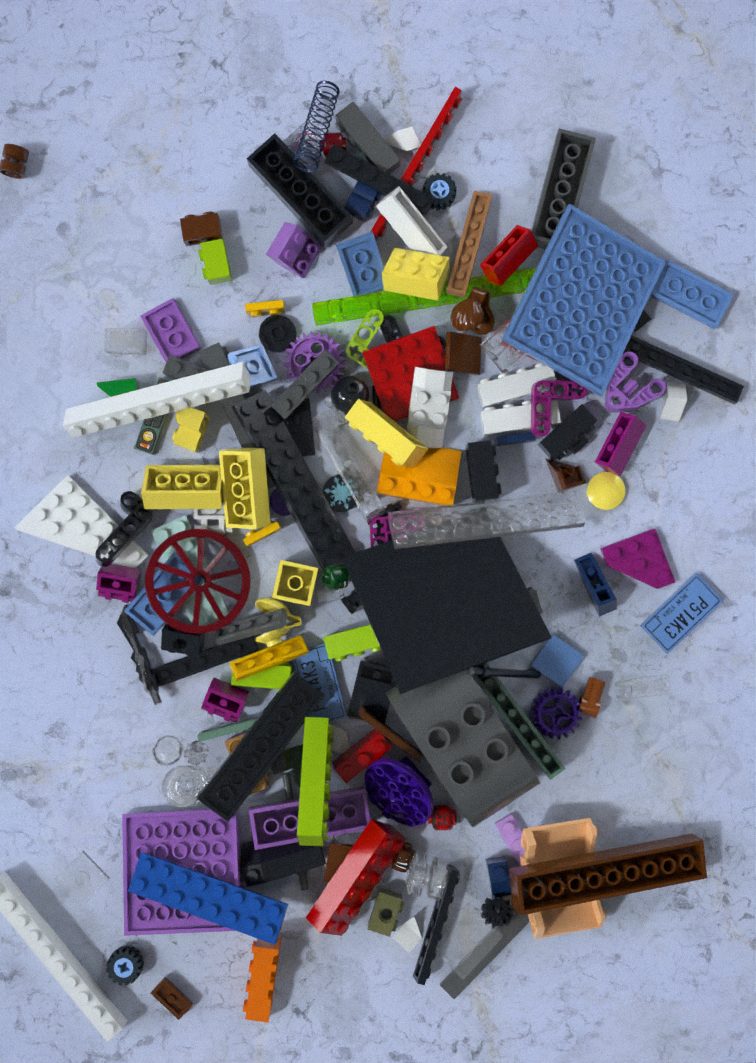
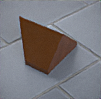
(565, 475)

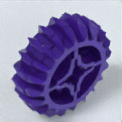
(552, 730)

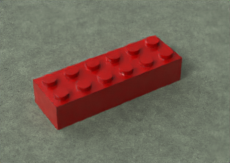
(356, 878)

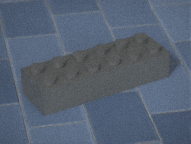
(562, 182)

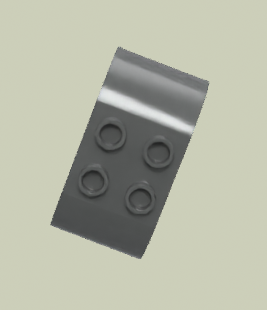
(465, 745)

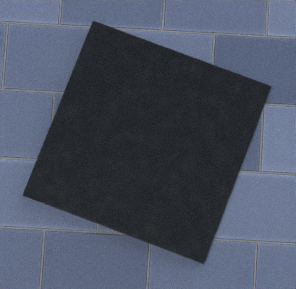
(444, 607)

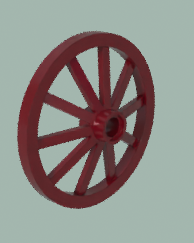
(227, 545)

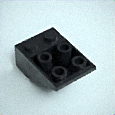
(370, 690)

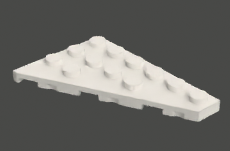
(78, 522)

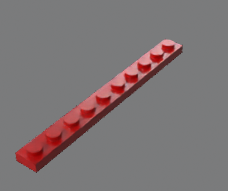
(424, 150)

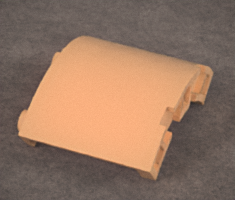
(557, 842)

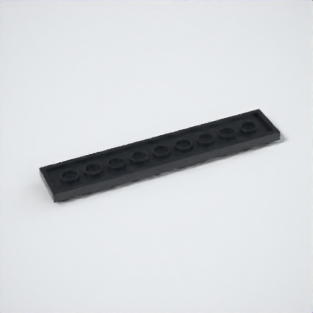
(294, 480)

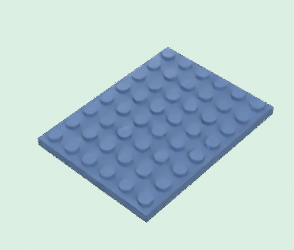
(584, 300)

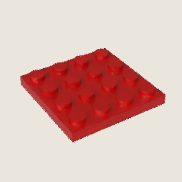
(394, 366)

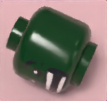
(336, 577)

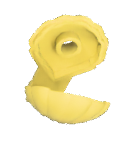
(274, 637)

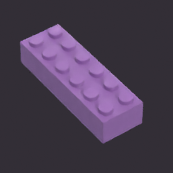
(278, 821)

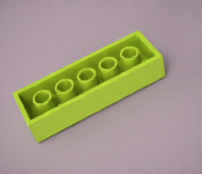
(314, 783)

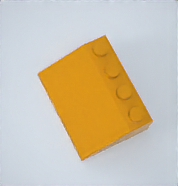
(428, 482)

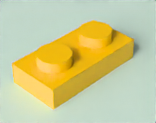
(259, 308)
(255, 536)

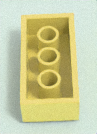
(385, 433)
(182, 487)
(245, 487)

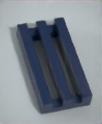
(514, 439)

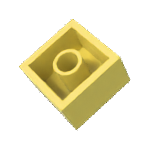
(295, 583)

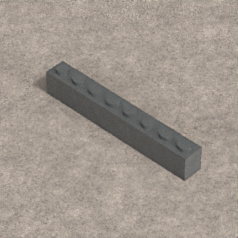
(216, 357)

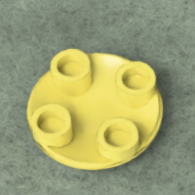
(606, 490)

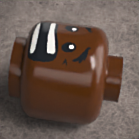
(403, 858)

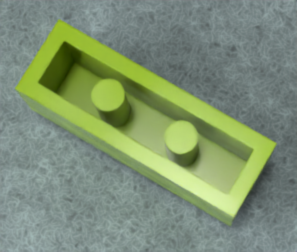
(351, 642)
(271, 678)

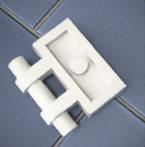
(212, 514)

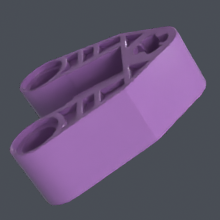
(641, 399)

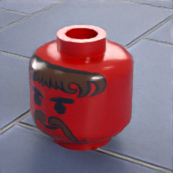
(443, 817)

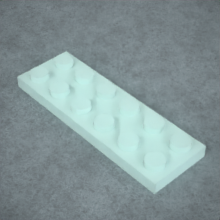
(189, 547)

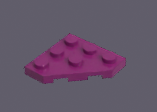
(640, 559)

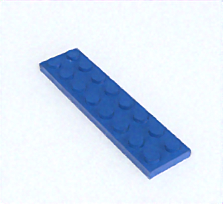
(208, 898)

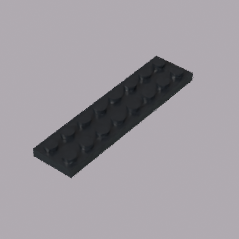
(260, 746)

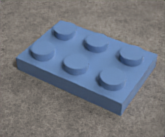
(362, 264)

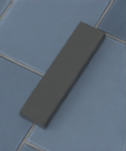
(251, 626)

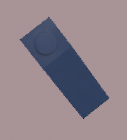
(596, 584)

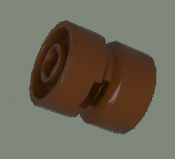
(14, 161)

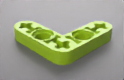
(363, 343)

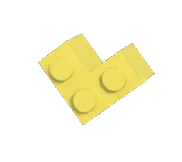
(191, 429)

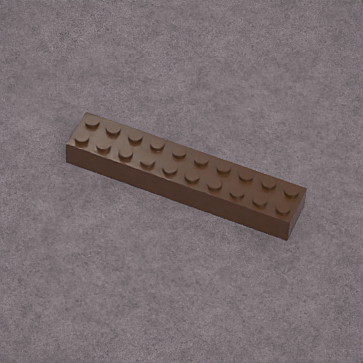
(607, 873)

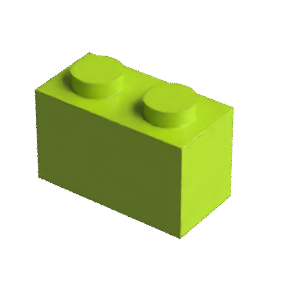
(215, 261)

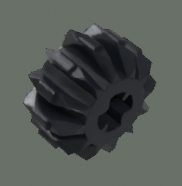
(497, 912)

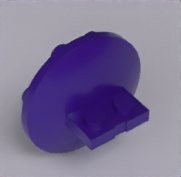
(400, 790)

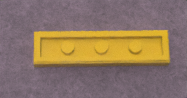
(268, 658)

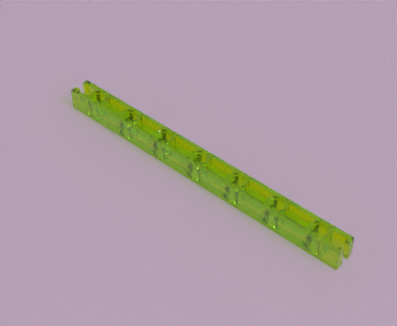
(391, 302)

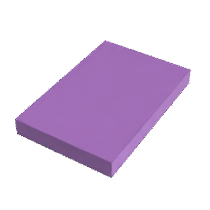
(170, 330)

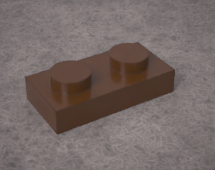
(171, 998)

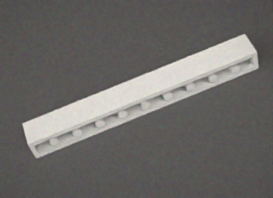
(157, 400)
(59, 960)

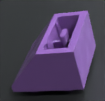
(294, 249)

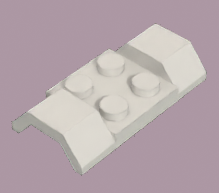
(429, 406)

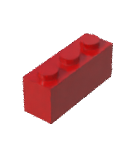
(509, 255)
(361, 755)

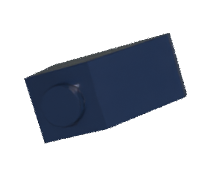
(498, 876)

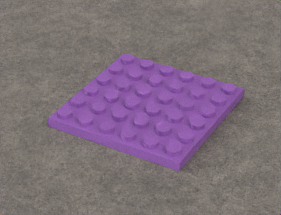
(187, 838)

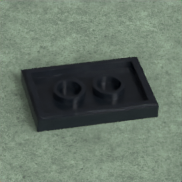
(301, 429)

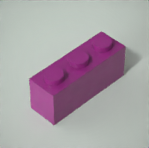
(620, 443)

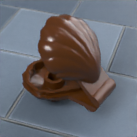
(474, 313)

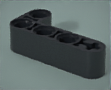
(121, 533)

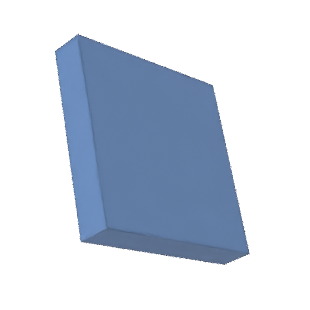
(557, 660)

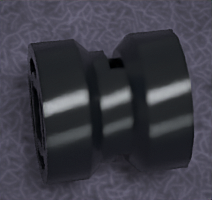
(351, 602)

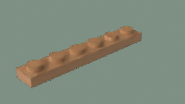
(469, 244)

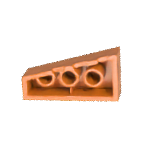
(262, 981)

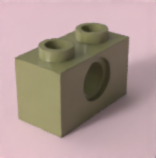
(385, 900)

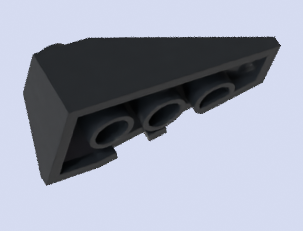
(278, 861)

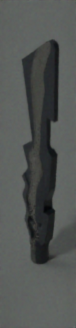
(139, 656)

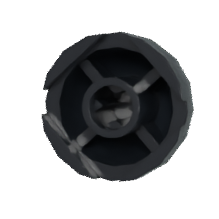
(347, 392)

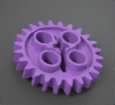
(304, 348)

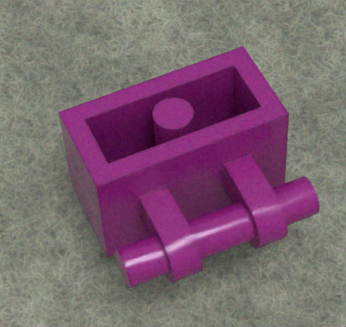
(118, 582)
(224, 700)

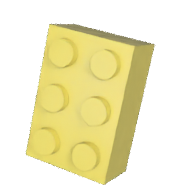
(416, 273)

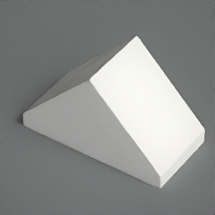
(673, 401)

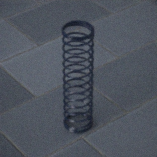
(301, 154)

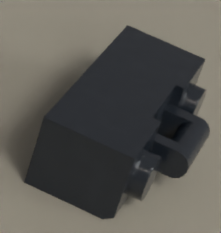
(574, 426)

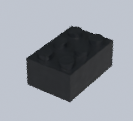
(482, 471)

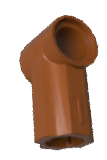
(591, 697)

